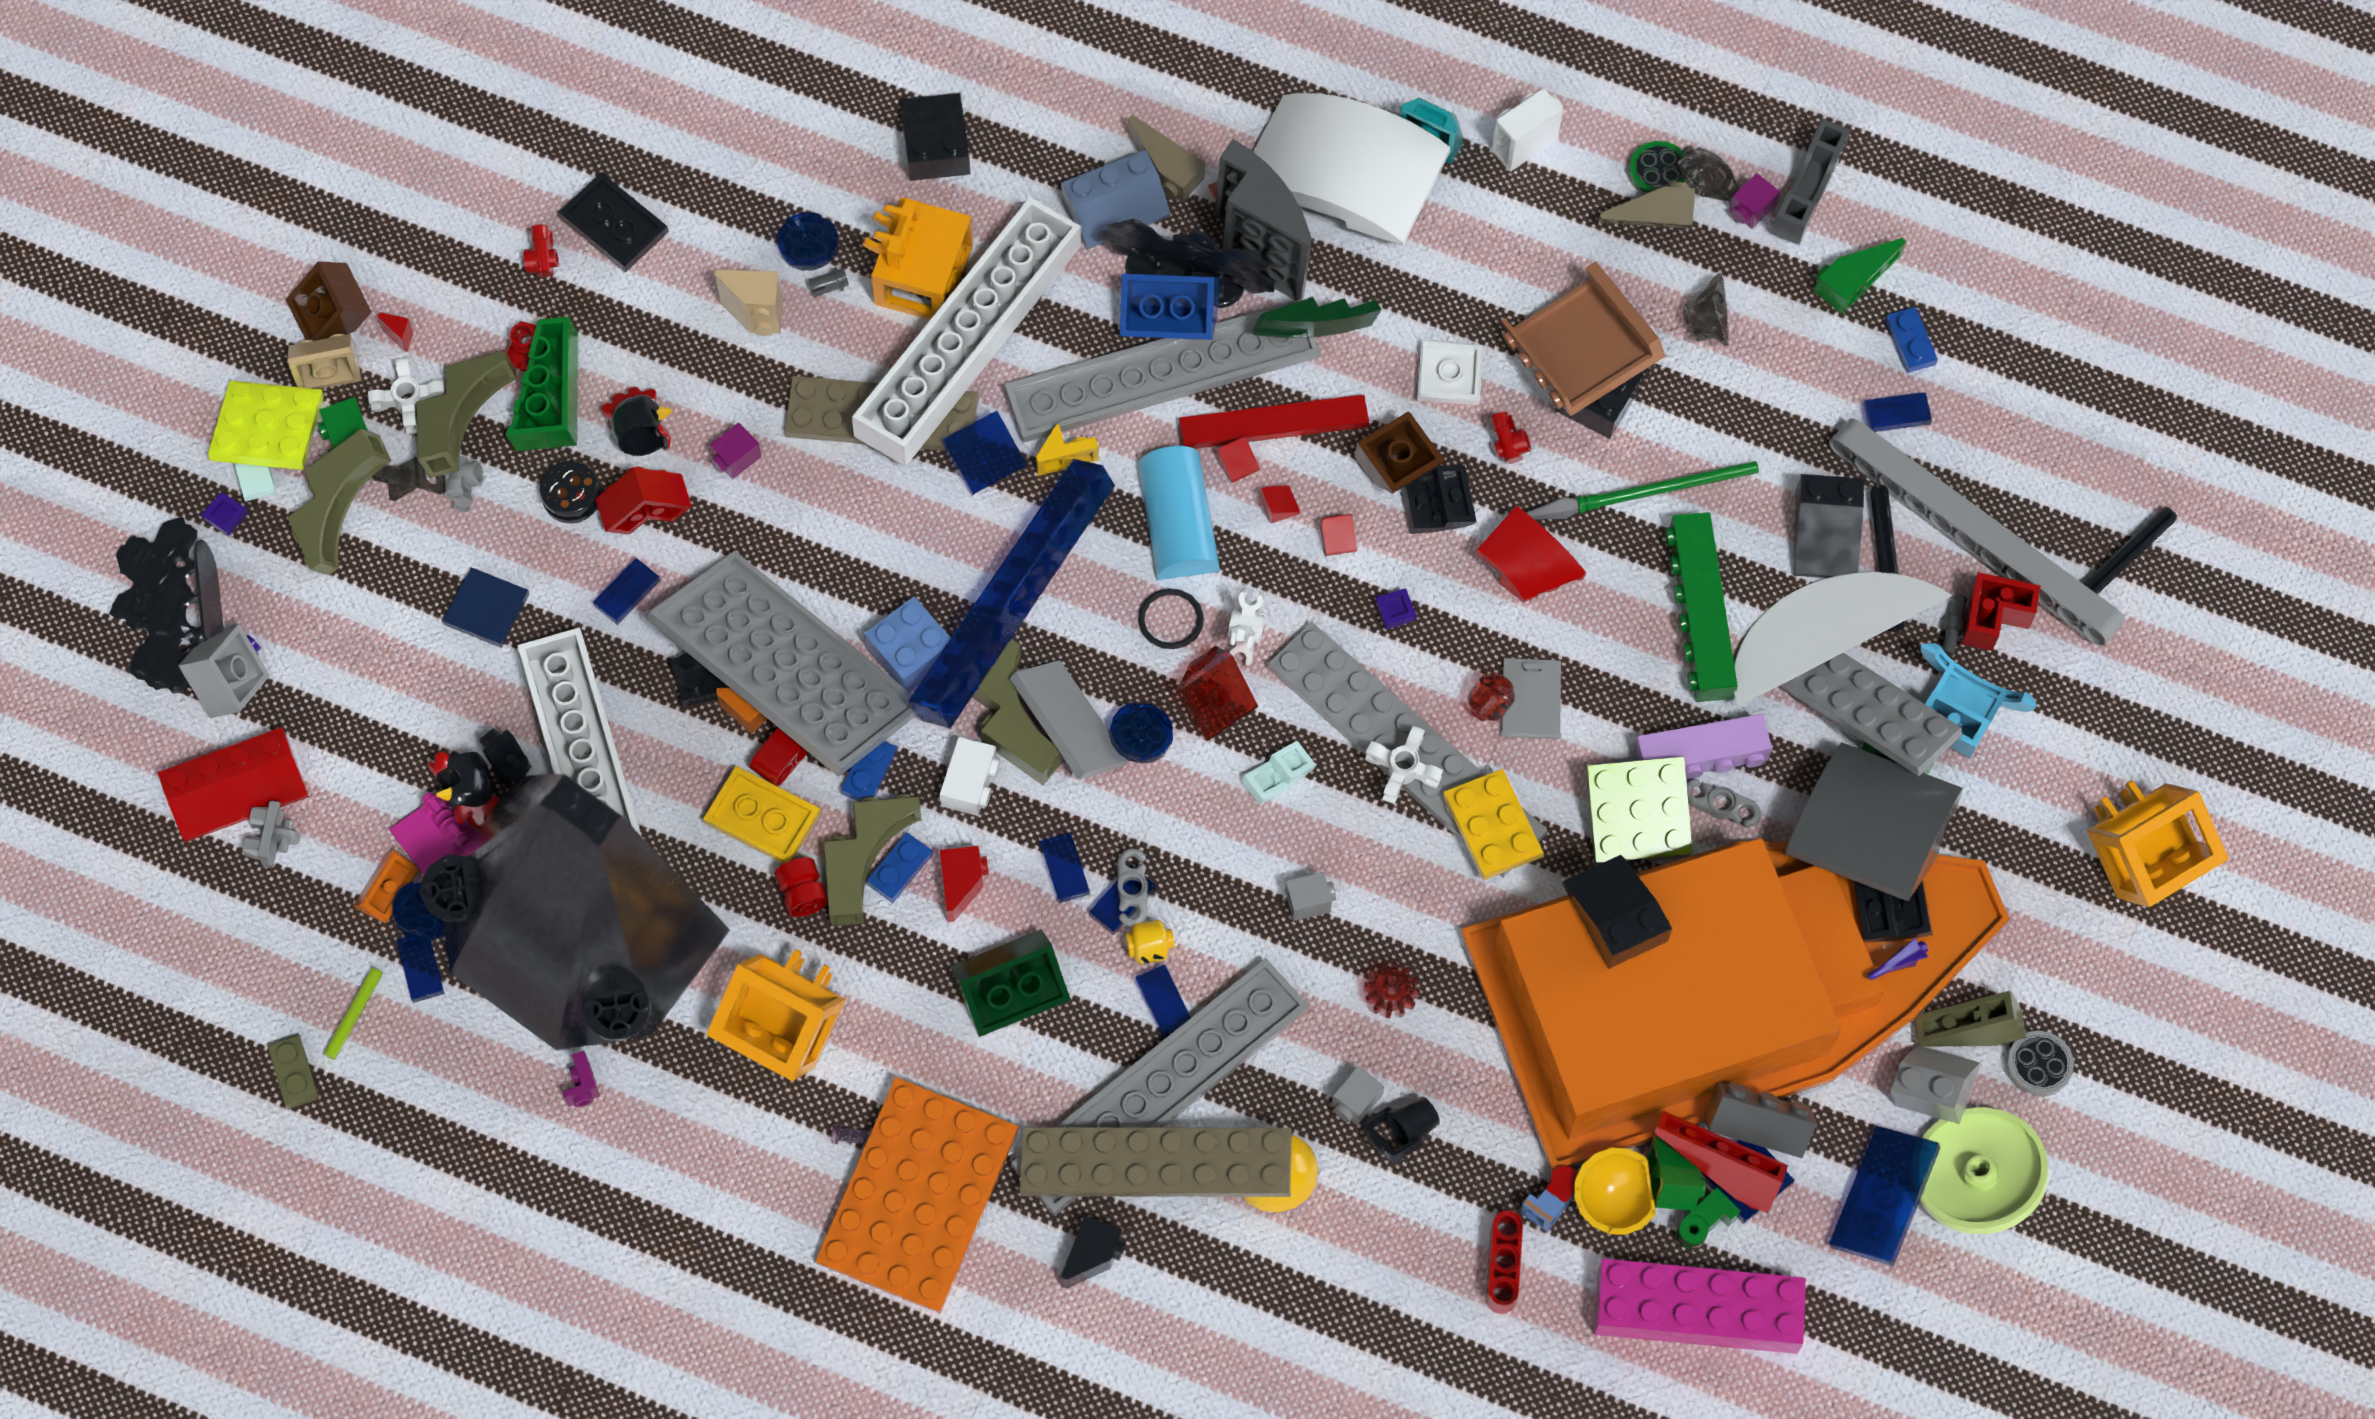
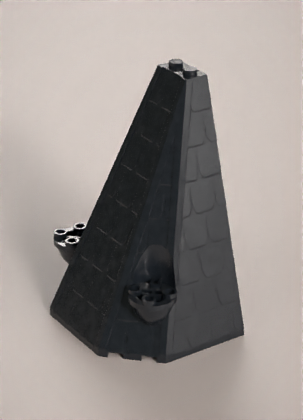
(569, 917)

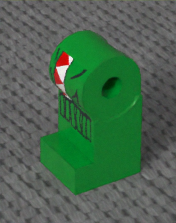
(1707, 1215)

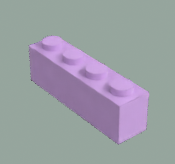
(1711, 745)

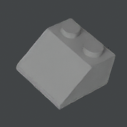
(224, 672)
(1934, 1083)

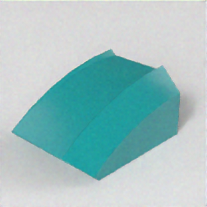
(1435, 121)

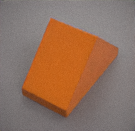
(740, 709)

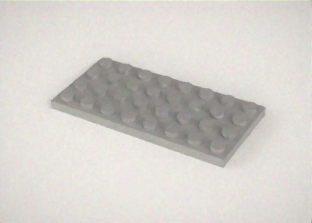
(785, 662)

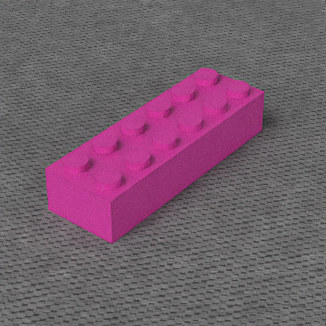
(1700, 1306)

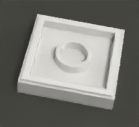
(1450, 372)

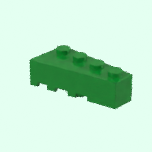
(549, 392)

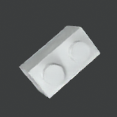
(969, 776)

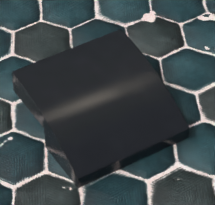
(1439, 500)
(1890, 917)

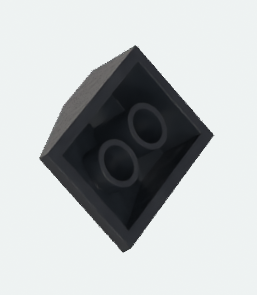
(935, 136)
(1827, 525)
(1618, 910)

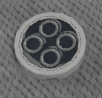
(2040, 1063)

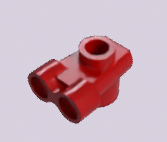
(542, 257)
(517, 351)
(1511, 442)

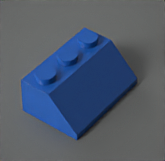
(1169, 306)

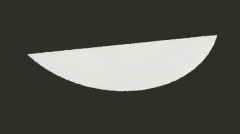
(1824, 623)

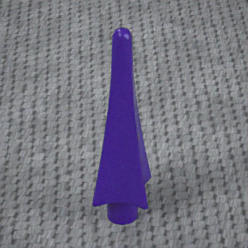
(1904, 958)

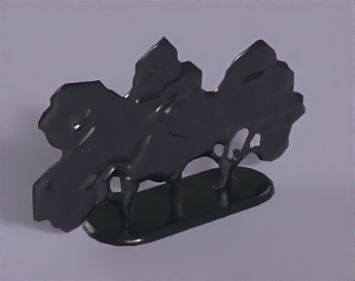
(1188, 256)
(161, 599)

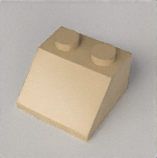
(752, 299)
(324, 362)

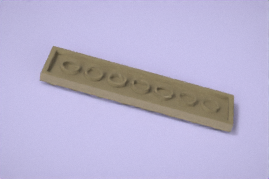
(1156, 1162)

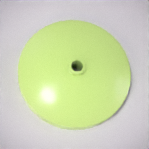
(1986, 1172)

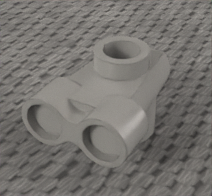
(461, 482)

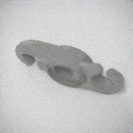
(1737, 803)
(1126, 874)

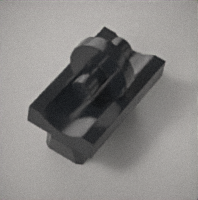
(505, 756)

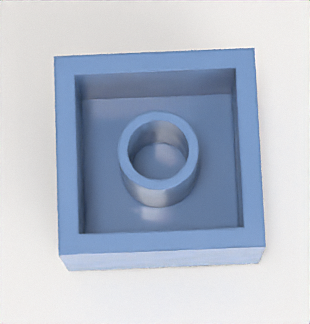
(907, 643)

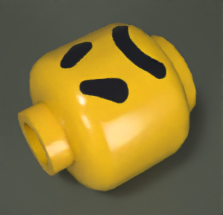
(1149, 942)

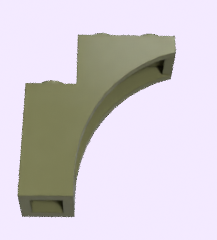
(446, 417)
(335, 483)
(1009, 727)
(851, 859)

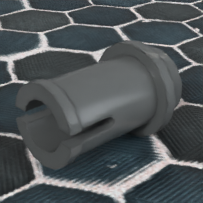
(828, 282)

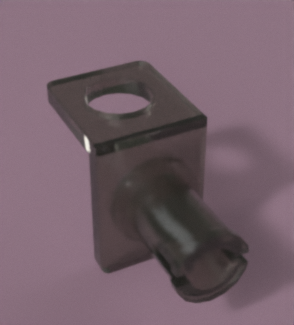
(407, 478)

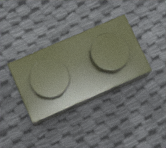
(293, 1072)

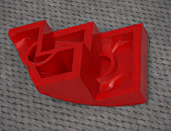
(1528, 557)

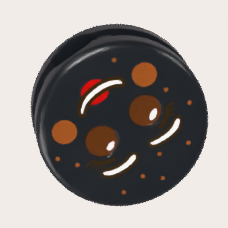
(569, 492)

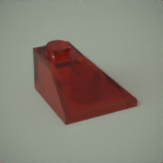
(1216, 692)

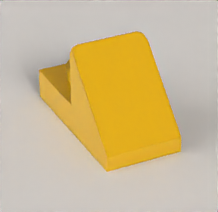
(1057, 455)

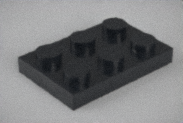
(613, 222)

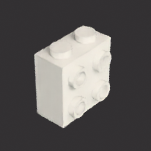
(1527, 128)

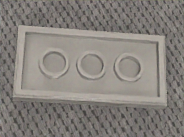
(1068, 719)

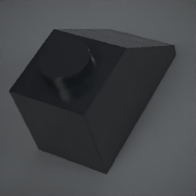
(1092, 1251)

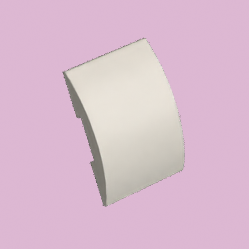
(1353, 161)

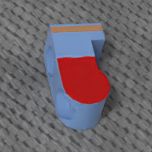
(1553, 1200)

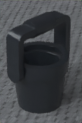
(1406, 1124)

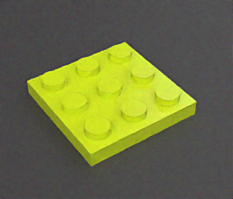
(266, 425)

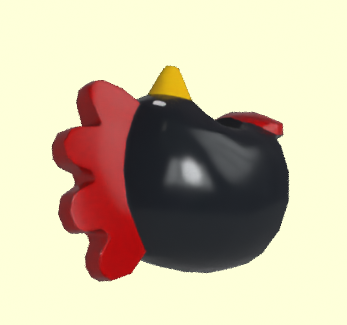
(636, 420)
(467, 789)

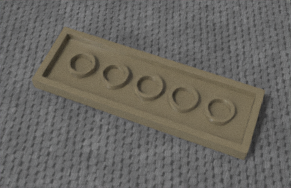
(825, 410)

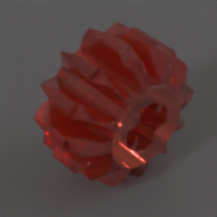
(1404, 990)

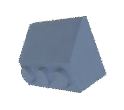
(1115, 194)

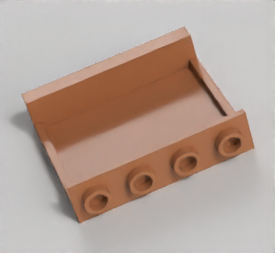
(1585, 342)

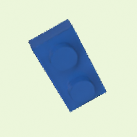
(1911, 340)
(869, 772)
(899, 867)

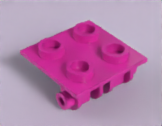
(431, 832)

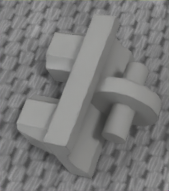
(271, 821)

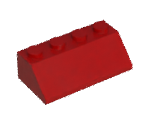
(230, 781)

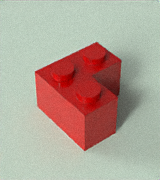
(640, 497)
(1994, 603)

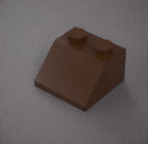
(328, 302)
(1397, 454)

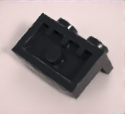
(695, 681)

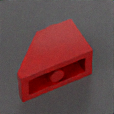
(962, 877)

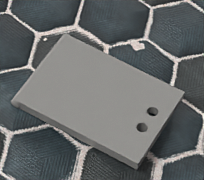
(1536, 699)

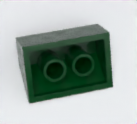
(1010, 982)

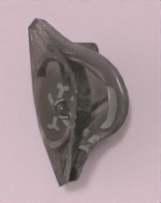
(1707, 173)
(1708, 313)

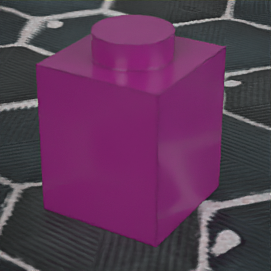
(1754, 201)
(734, 451)

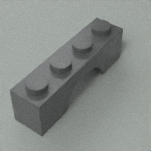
(1811, 182)

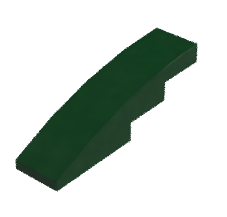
(1310, 320)

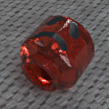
(1491, 697)

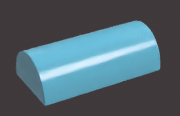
(1178, 512)

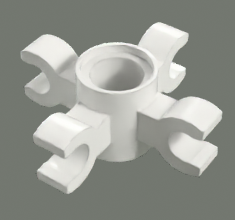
(405, 384)
(1246, 625)
(1380, 755)

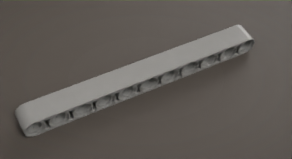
(1976, 531)

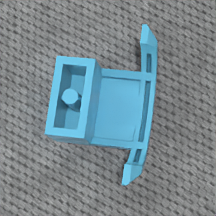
(1968, 699)

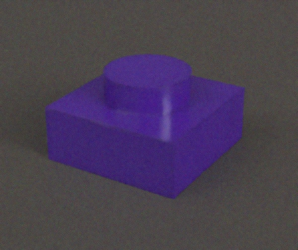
(224, 514)
(1395, 609)

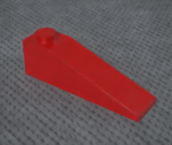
(1734, 1167)

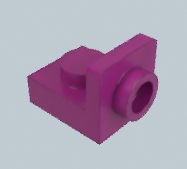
(583, 1076)

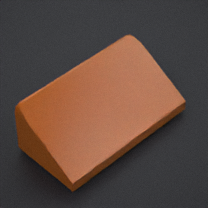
(380, 890)

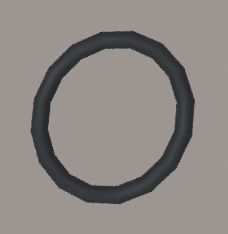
(1176, 592)

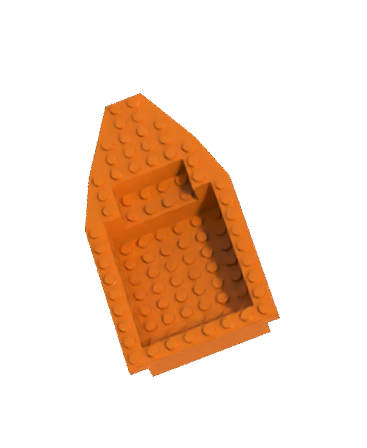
(1749, 991)

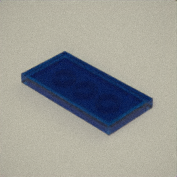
(1884, 1195)

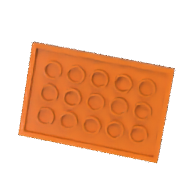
(917, 1195)

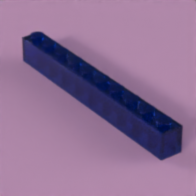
(1011, 593)

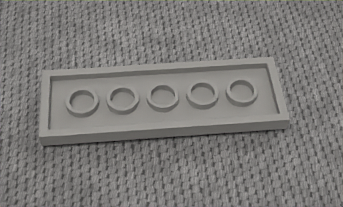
(1876, 712)

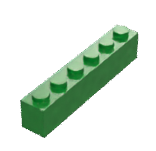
(1702, 607)

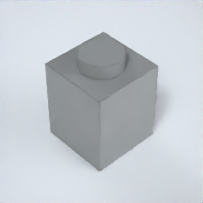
(1309, 896)
(1357, 1096)

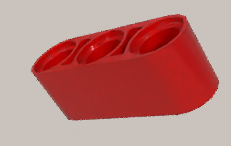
(777, 758)
(1504, 1277)

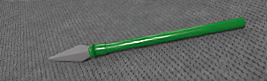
(1566, 507)

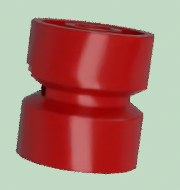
(802, 891)

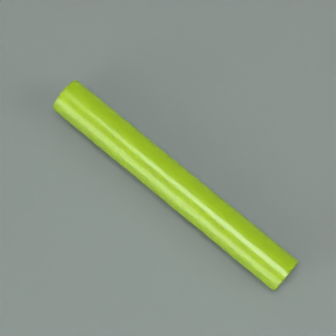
(353, 1014)

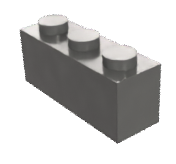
(1760, 1119)

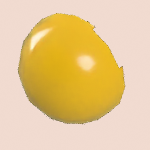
(1303, 1180)
(1615, 1191)

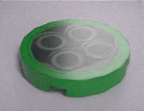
(1655, 166)

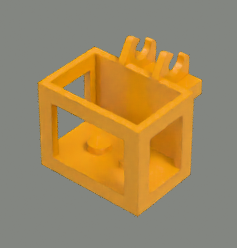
(919, 254)
(2150, 843)
(777, 1014)

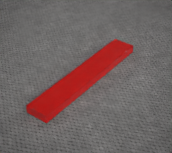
(1274, 421)

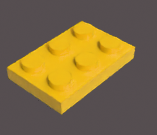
(762, 815)
(1493, 824)

